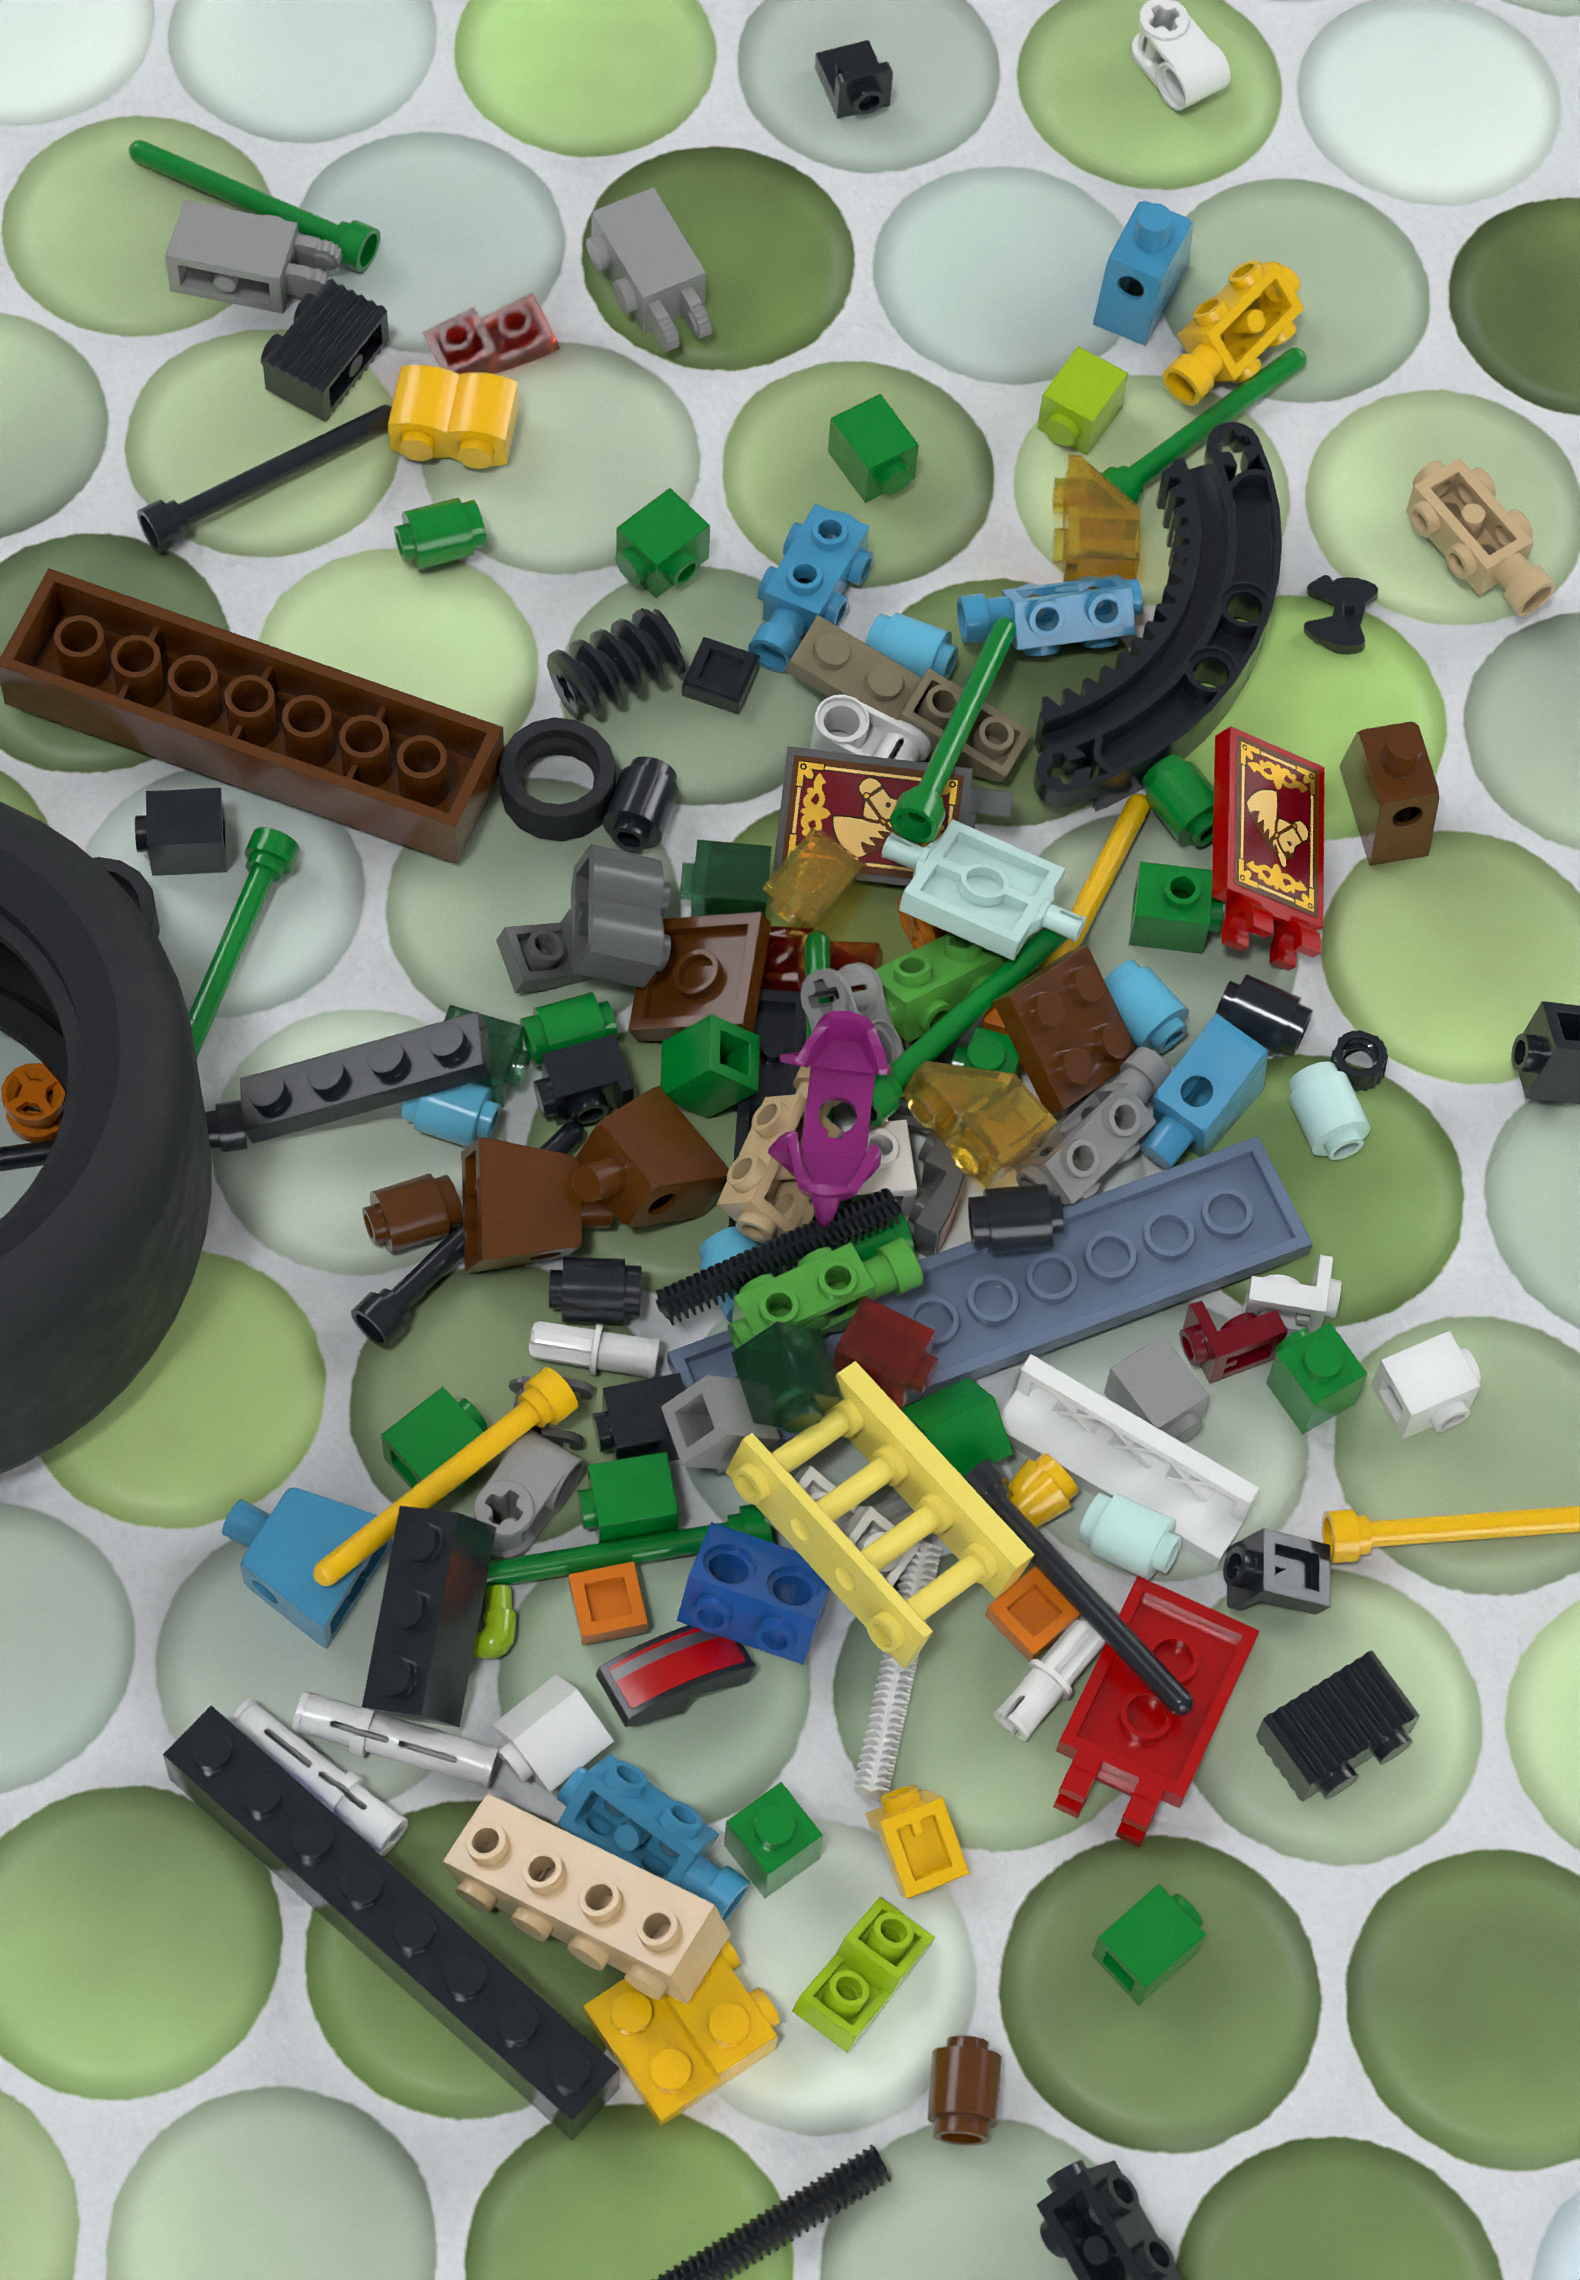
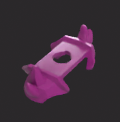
(843, 1064)

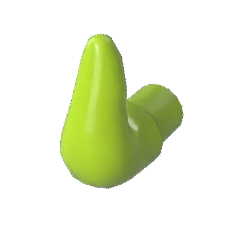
(498, 1624)

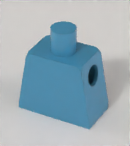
(1157, 254)
(1206, 1093)
(286, 1549)

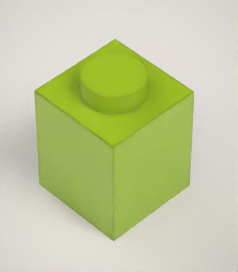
(1082, 401)

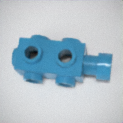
(829, 556)
(1058, 616)
(642, 1825)

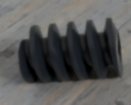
(615, 660)

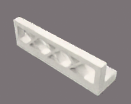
(1122, 1454)

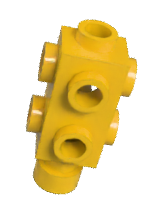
(1234, 329)

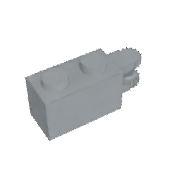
(245, 257)
(650, 266)

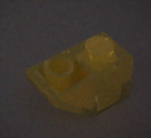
(1098, 525)
(813, 880)
(980, 1115)

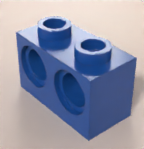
(754, 1594)

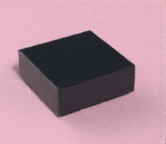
(720, 675)

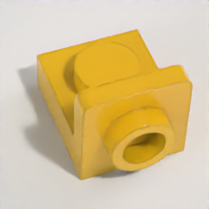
(918, 1839)

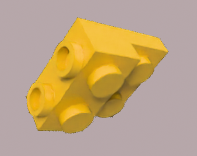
(684, 2050)

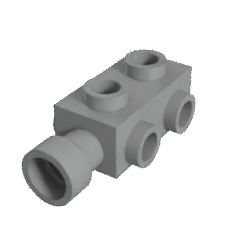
(1109, 1135)

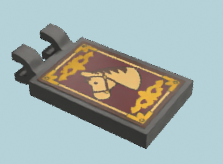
(854, 801)

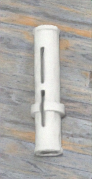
(318, 1718)
(336, 1790)

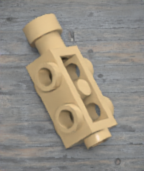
(1478, 534)
(758, 1188)

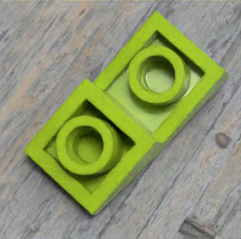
(863, 1974)

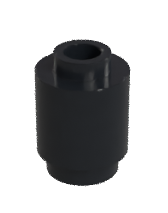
(641, 804)
(1265, 1014)
(1015, 1218)
(595, 1290)

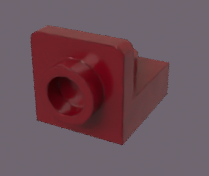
(1237, 1347)

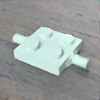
(982, 889)

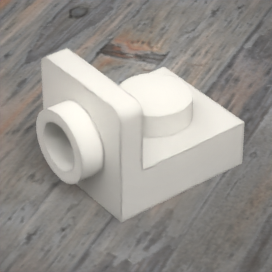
(1296, 1303)

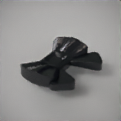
(1342, 630)

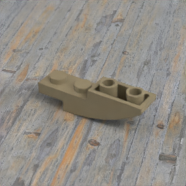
(844, 665)

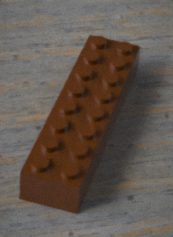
(252, 715)

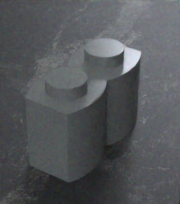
(618, 916)

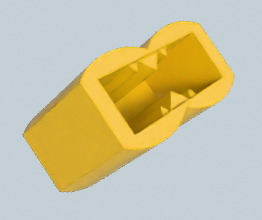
(453, 416)

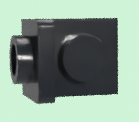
(854, 79)
(1278, 1571)

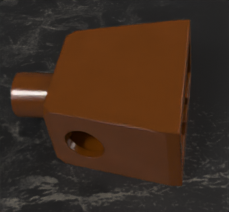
(1387, 774)
(649, 1164)
(521, 1205)

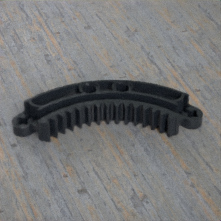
(1152, 704)

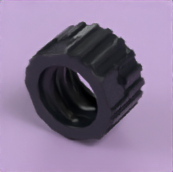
(1361, 1041)

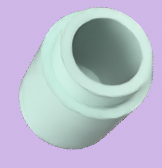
(1328, 1111)
(1130, 1535)

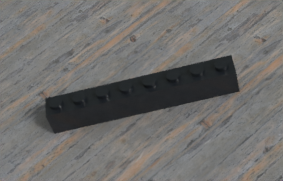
(392, 1923)

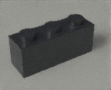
(429, 1616)

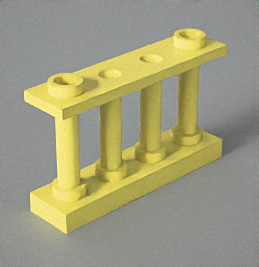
(920, 1475)

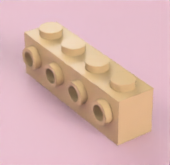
(586, 1899)

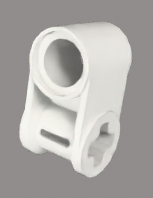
(1178, 55)
(869, 731)

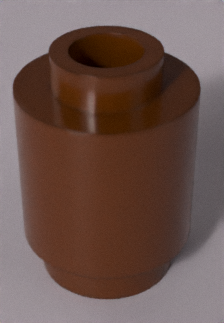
(412, 1212)
(964, 2091)

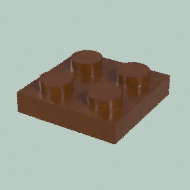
(710, 970)
(1066, 1029)

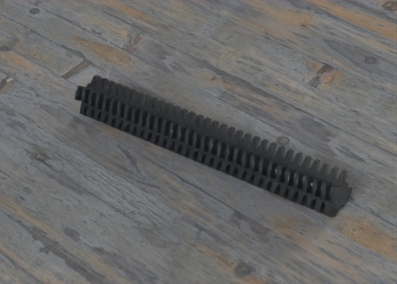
(776, 1255)
(784, 2219)

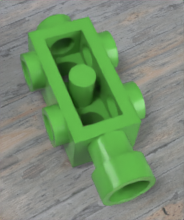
(933, 981)
(820, 1285)

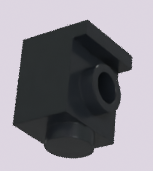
(583, 1082)

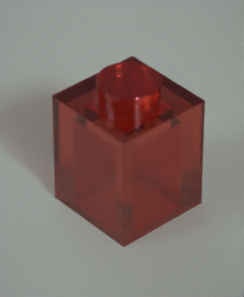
(889, 1349)

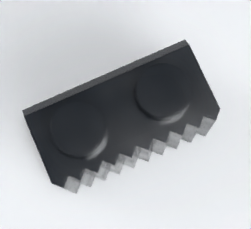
(325, 348)
(1338, 1728)

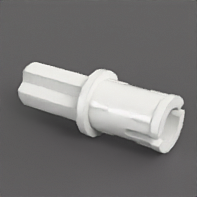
(594, 1349)
(1049, 1680)

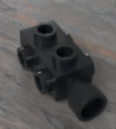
(1101, 2226)

